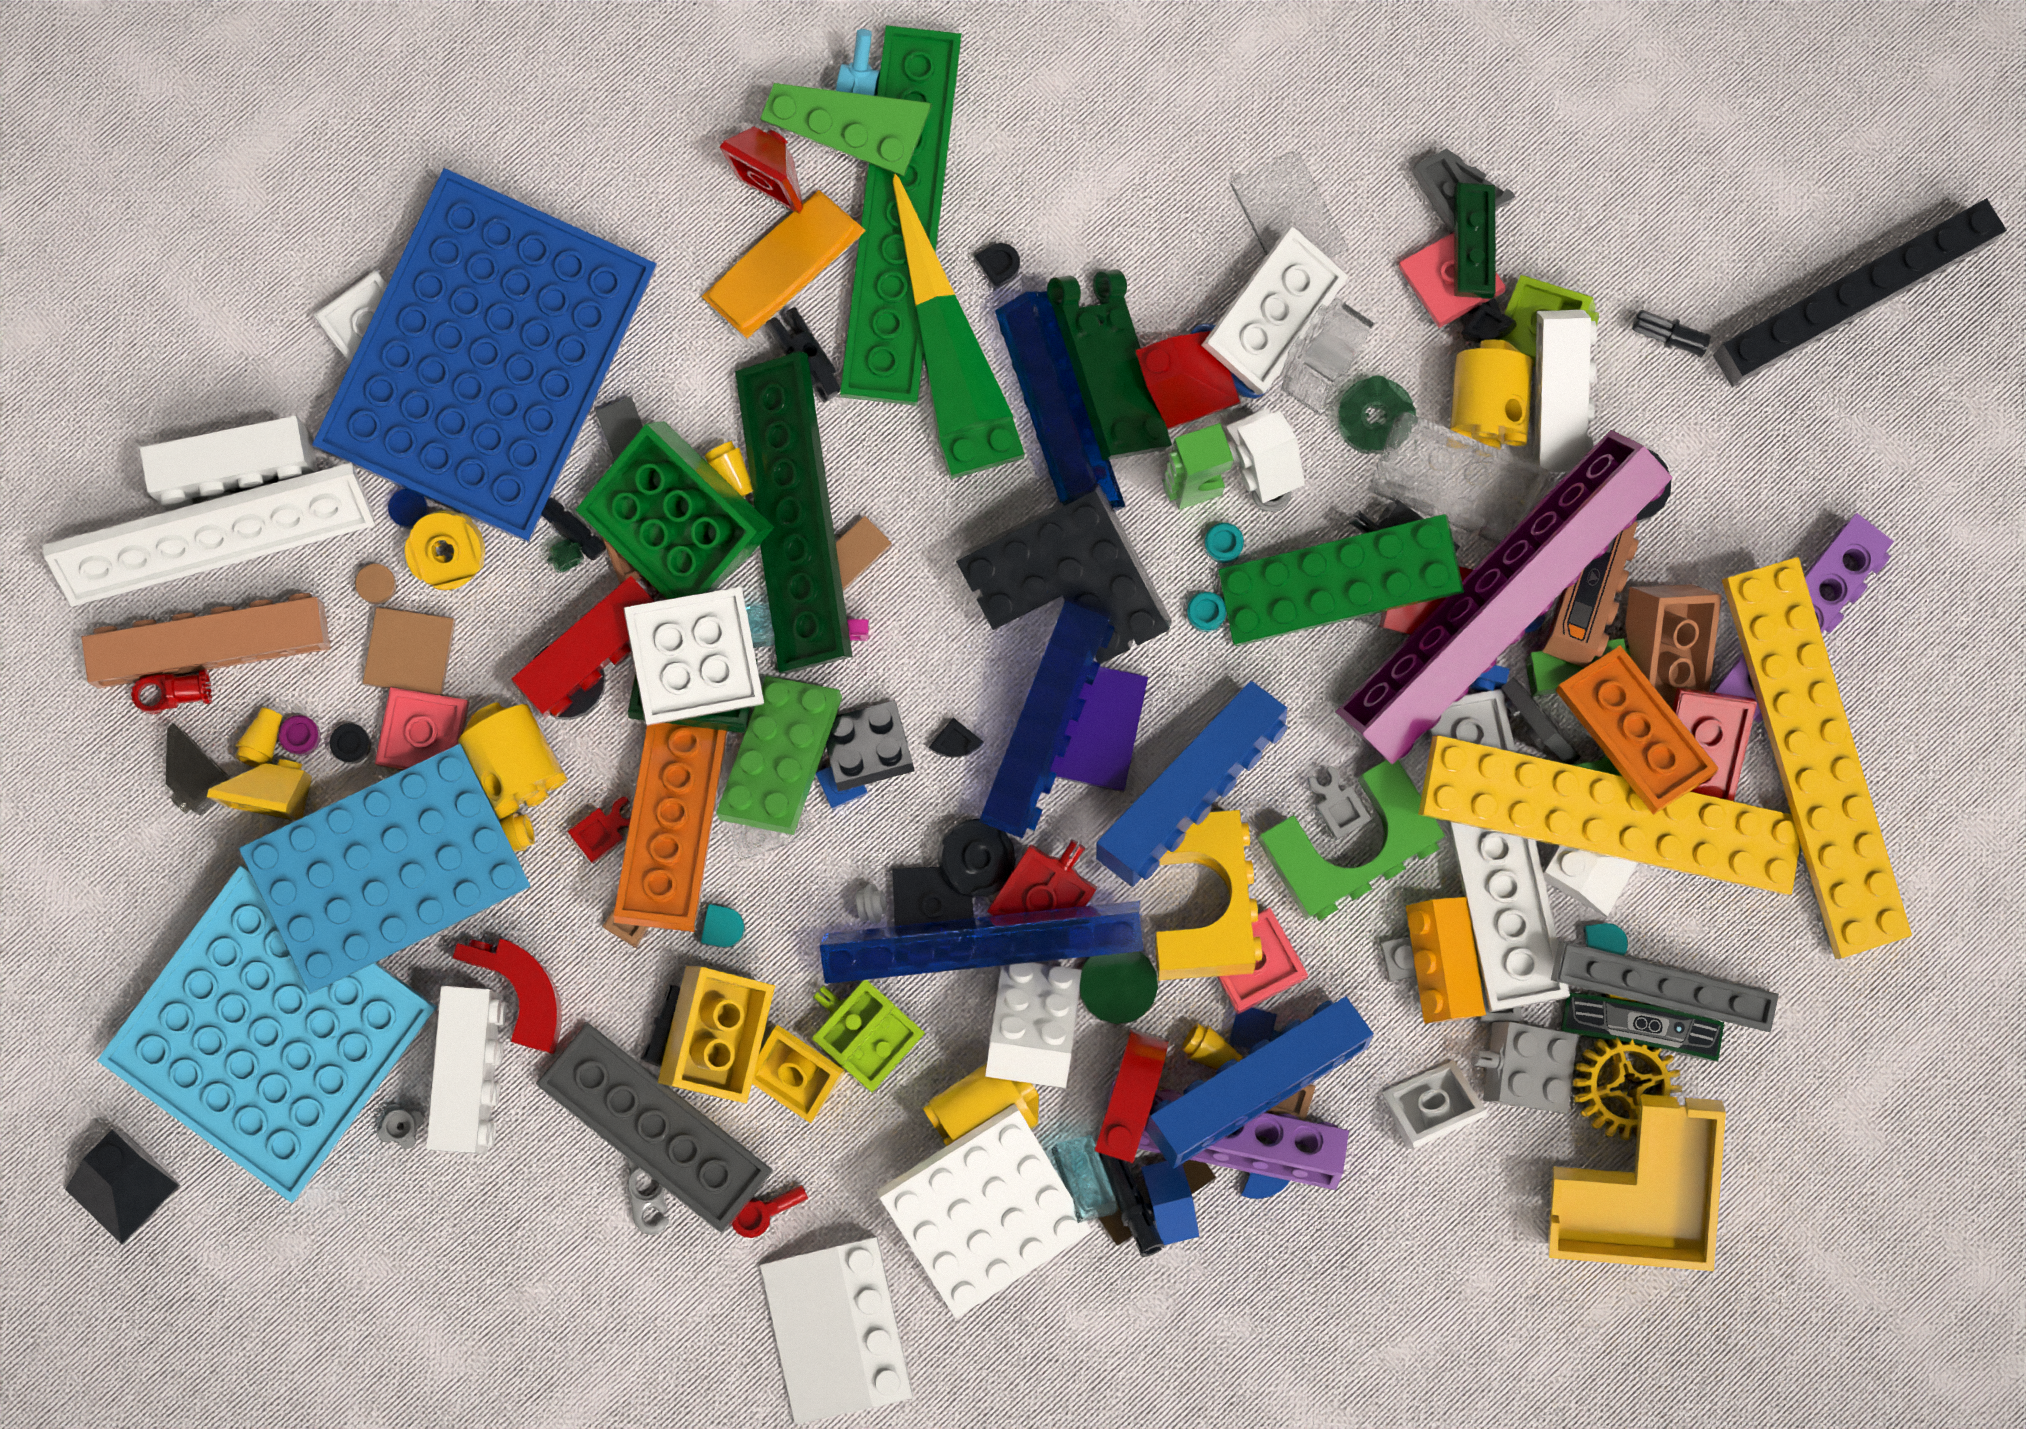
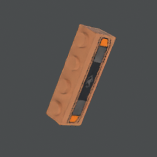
(1590, 604)

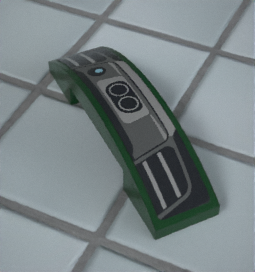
(1645, 1024)

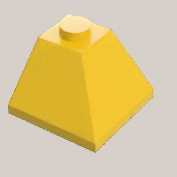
(267, 790)

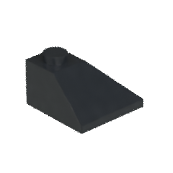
(120, 1185)

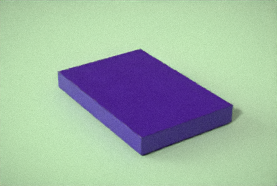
(1105, 731)

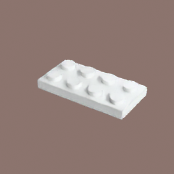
(1274, 310)

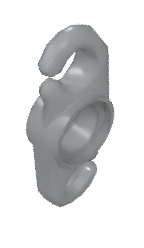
(642, 1203)

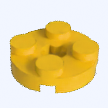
(457, 531)

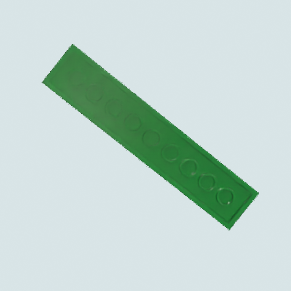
(883, 330)

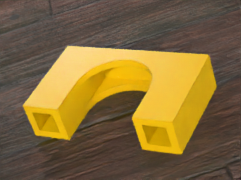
(1228, 943)

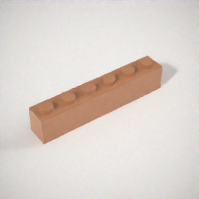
(206, 641)

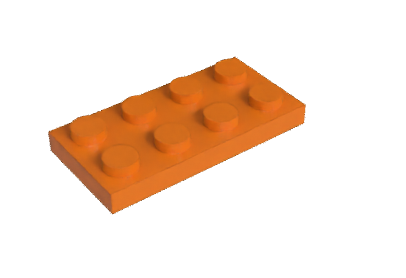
(1637, 730)

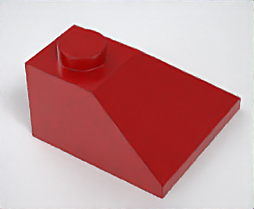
(765, 165)
(1186, 379)

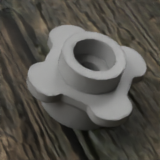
(389, 1129)

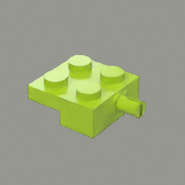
(866, 1033)

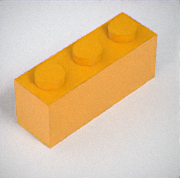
(1445, 960)

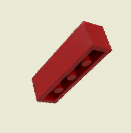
(581, 652)

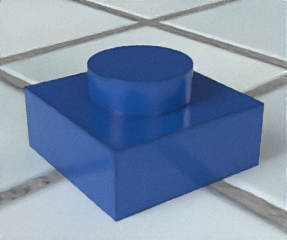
(1492, 679)
(835, 798)

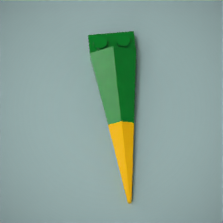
(967, 403)

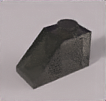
(190, 772)

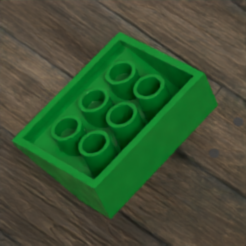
(673, 515)

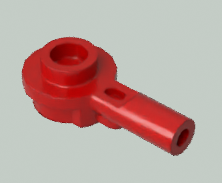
(757, 1214)

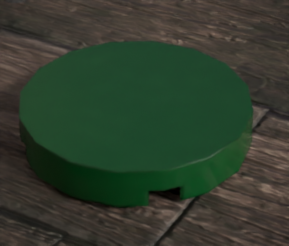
(1118, 986)

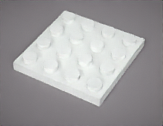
(983, 1210)

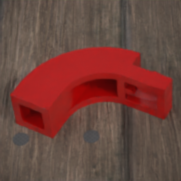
(538, 996)
(1132, 1095)

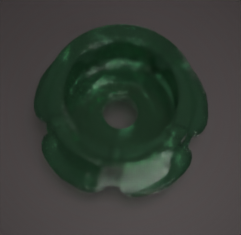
(565, 555)

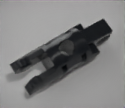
(804, 341)

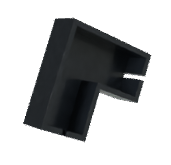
(1072, 553)

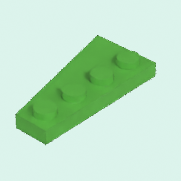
(859, 125)

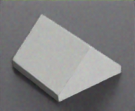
(1433, 1104)

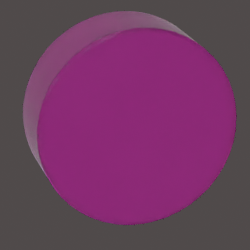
(299, 735)

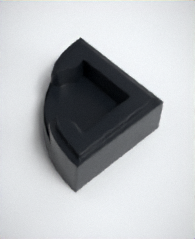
(1488, 324)
(955, 741)

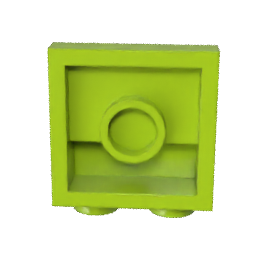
(1533, 296)

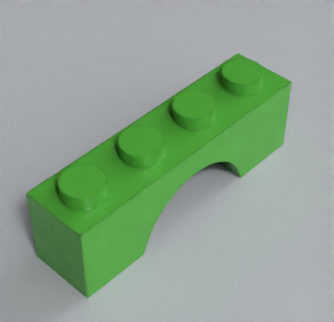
(1197, 466)

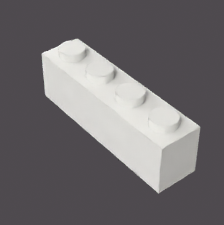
(1563, 388)

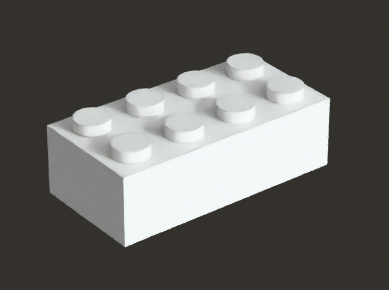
(227, 462)
(465, 1070)

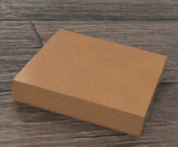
(409, 651)

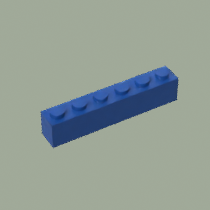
(1192, 784)
(1258, 1081)

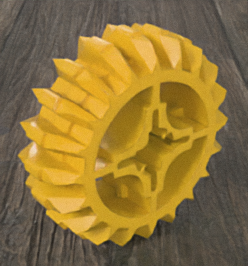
(1621, 1067)

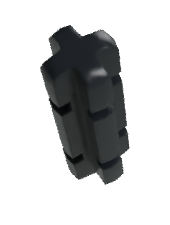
(573, 529)

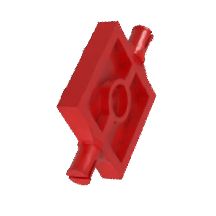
(1044, 883)

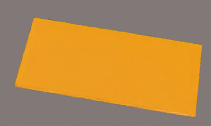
(782, 264)

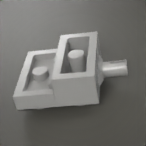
(1528, 1067)

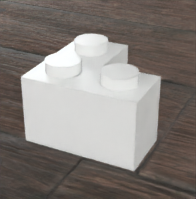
(1266, 453)

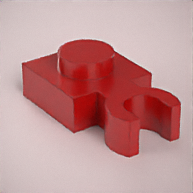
(599, 833)

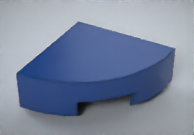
(1262, 1186)

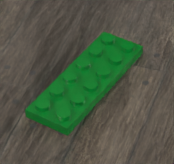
(1341, 580)

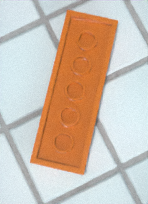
(670, 827)

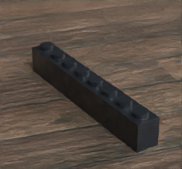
(1859, 292)

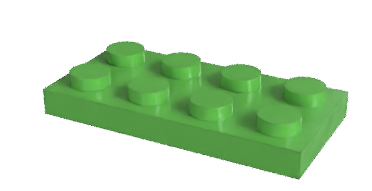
(779, 755)

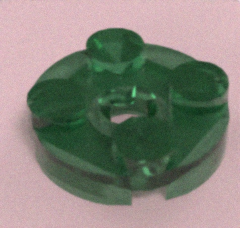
(1365, 394)

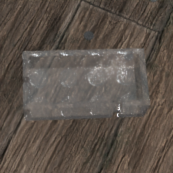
(1457, 477)

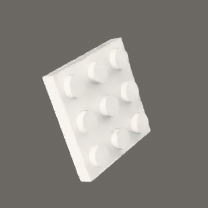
(693, 656)

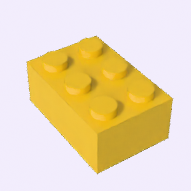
(716, 1034)

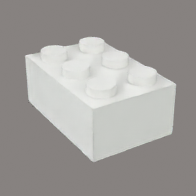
(1034, 1024)

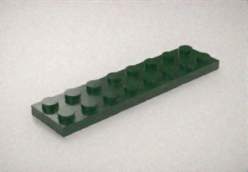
(794, 498)

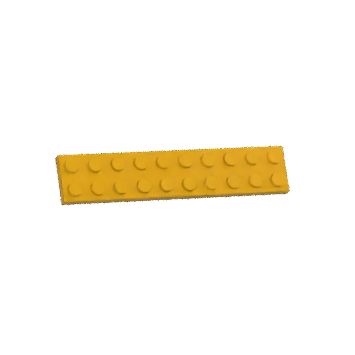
(1816, 758)
(1607, 817)

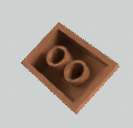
(1673, 635)

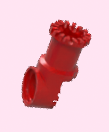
(174, 691)

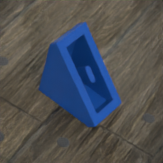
(1170, 1202)

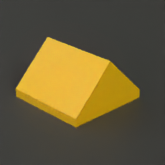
(795, 1074)

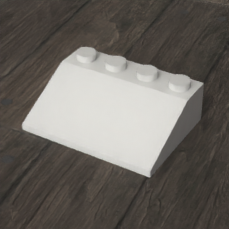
(836, 1331)

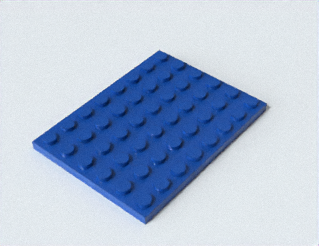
(485, 355)

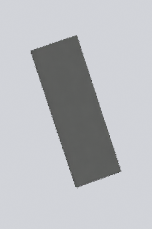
(654, 1128)

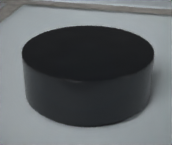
(350, 743)

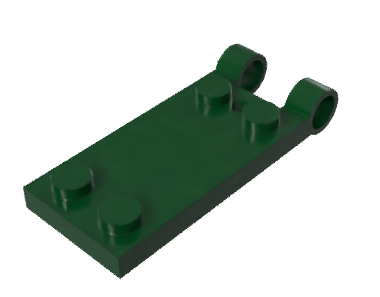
(1108, 366)

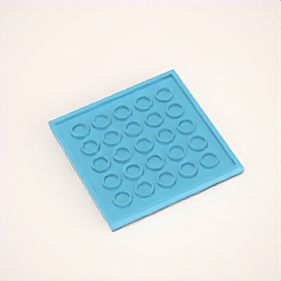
(253, 1056)

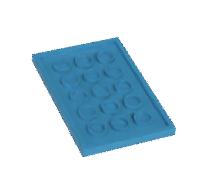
(384, 868)

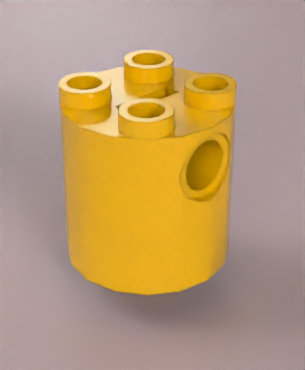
(1492, 394)
(511, 757)
(978, 1100)

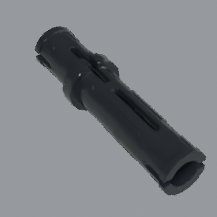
(1135, 1212)

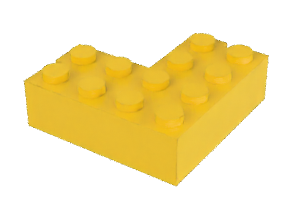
(1659, 1212)

